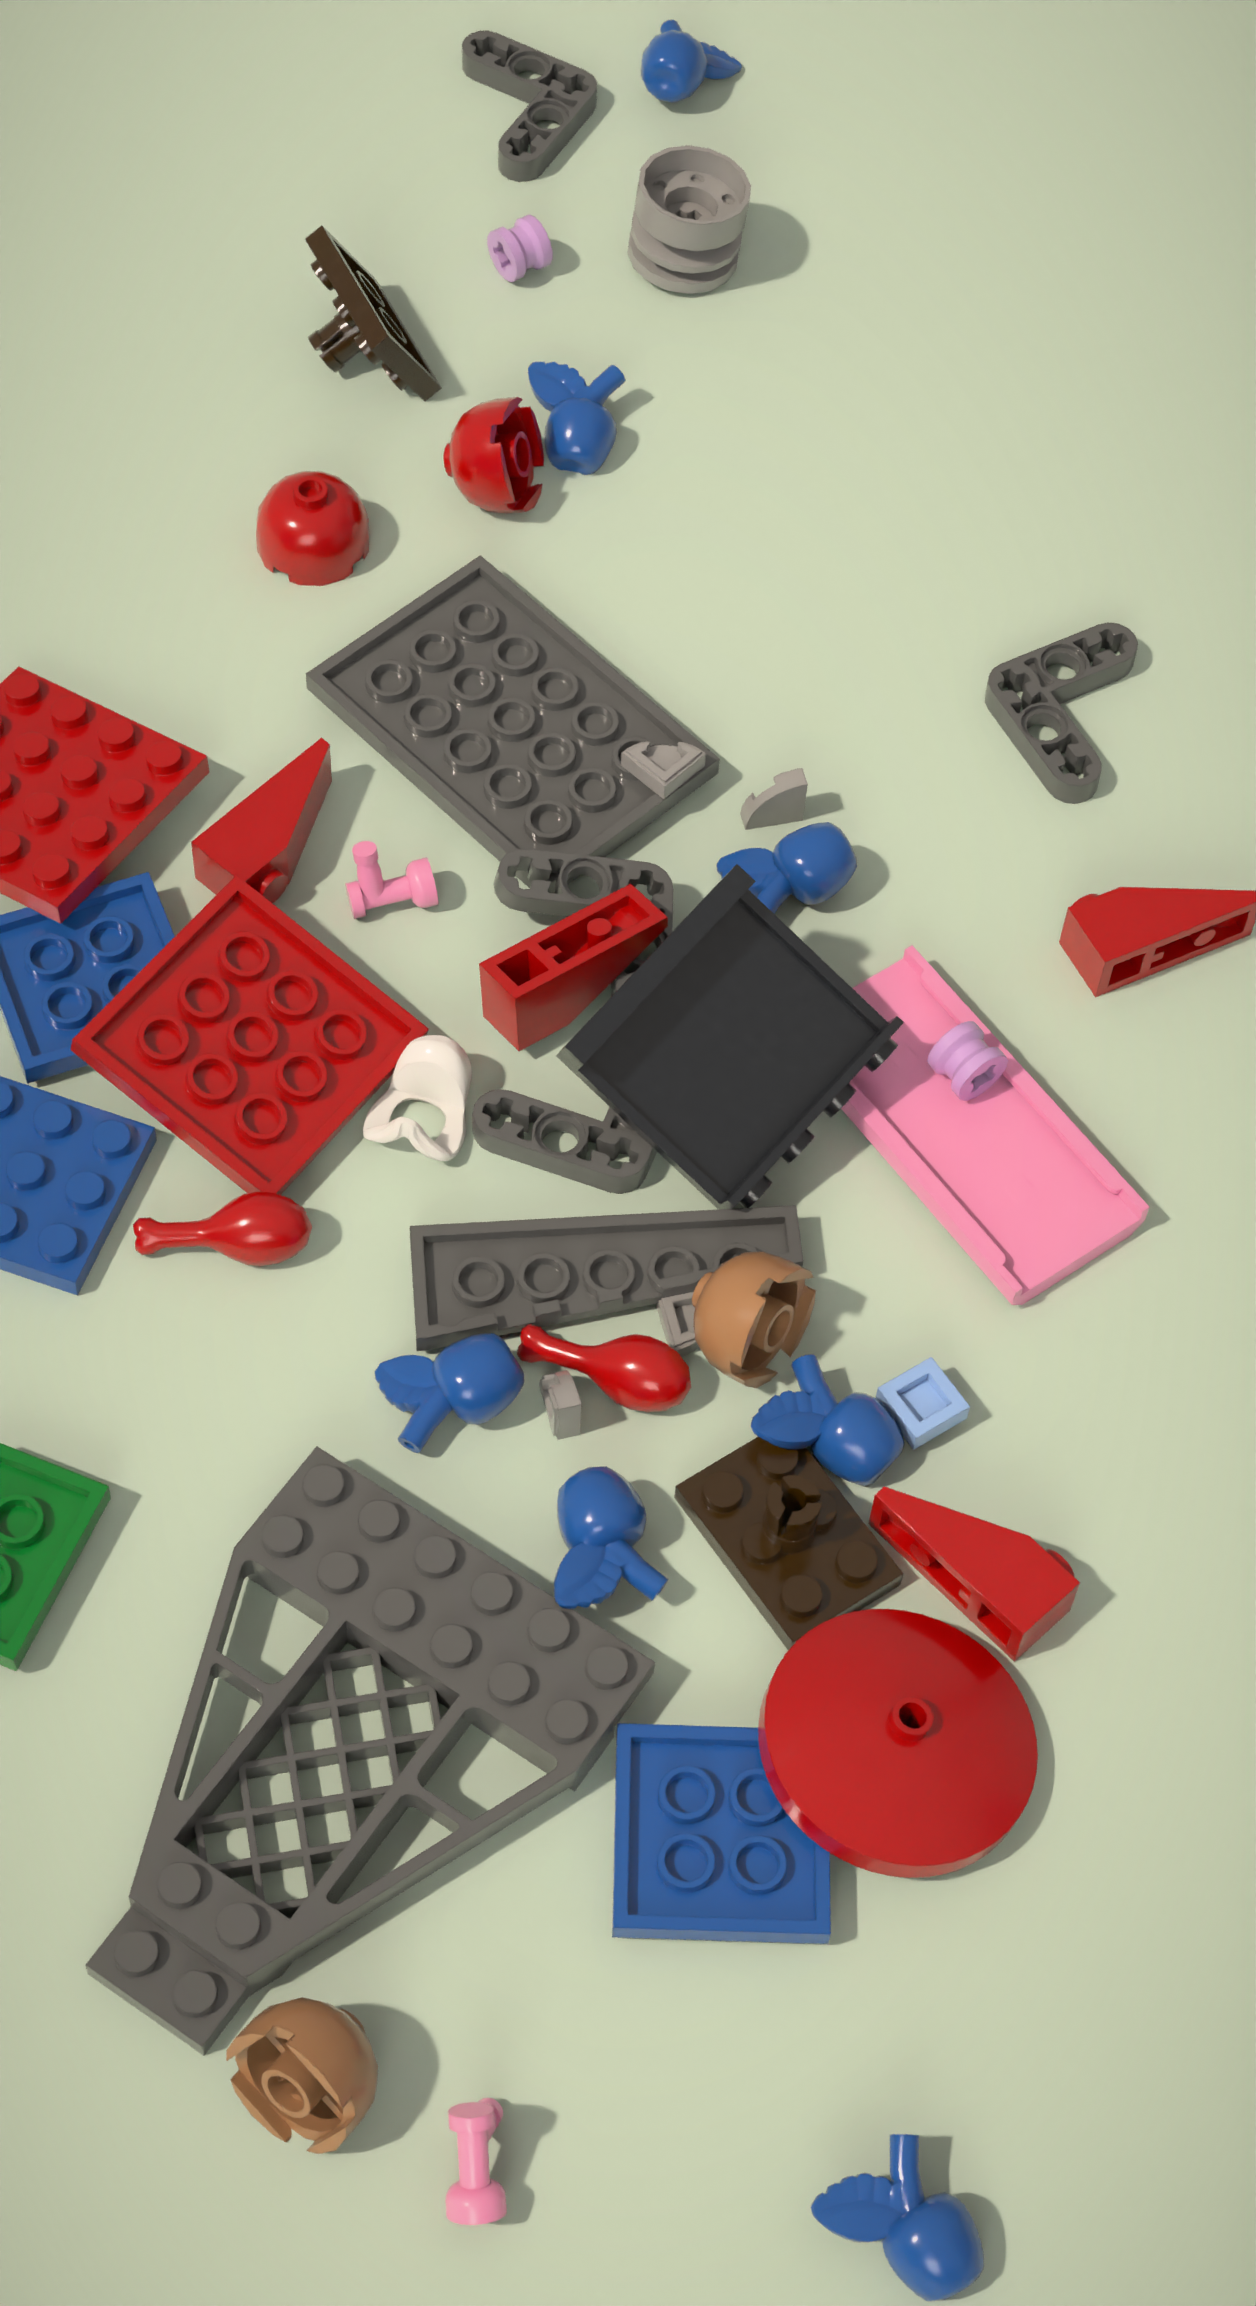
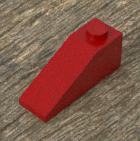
(267, 829)
(1147, 930)
(566, 966)
(983, 1569)

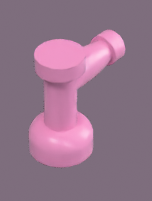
(373, 891)
(476, 2196)

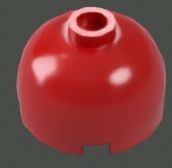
(496, 455)
(312, 528)

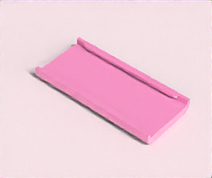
(996, 1169)

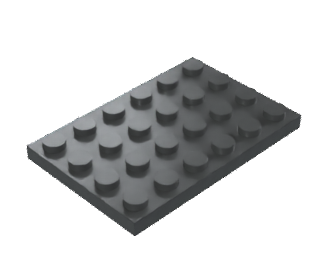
(504, 719)

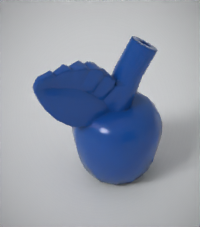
(678, 64)
(579, 426)
(805, 863)
(469, 1376)
(848, 1437)
(599, 1524)
(925, 2240)

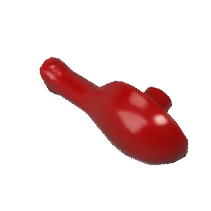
(248, 1229)
(630, 1369)

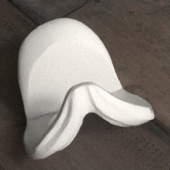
(432, 1072)

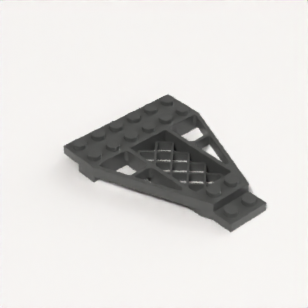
(433, 1617)

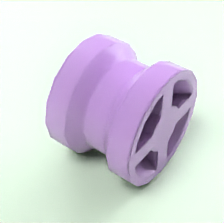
(519, 248)
(967, 1060)

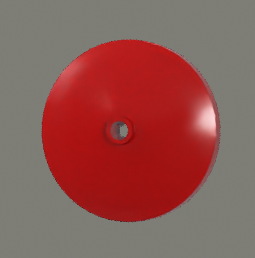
(897, 1743)

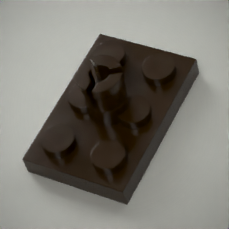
(364, 320)
(787, 1537)

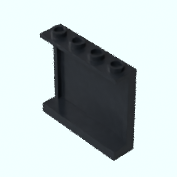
(729, 1045)

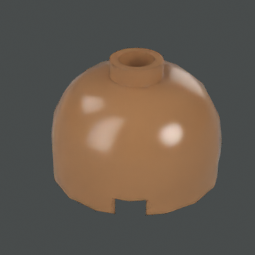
(751, 1313)
(305, 2071)

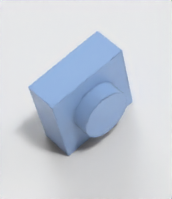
(923, 1403)

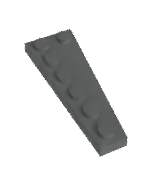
(576, 1268)

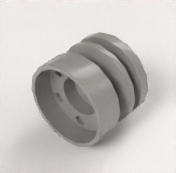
(688, 219)

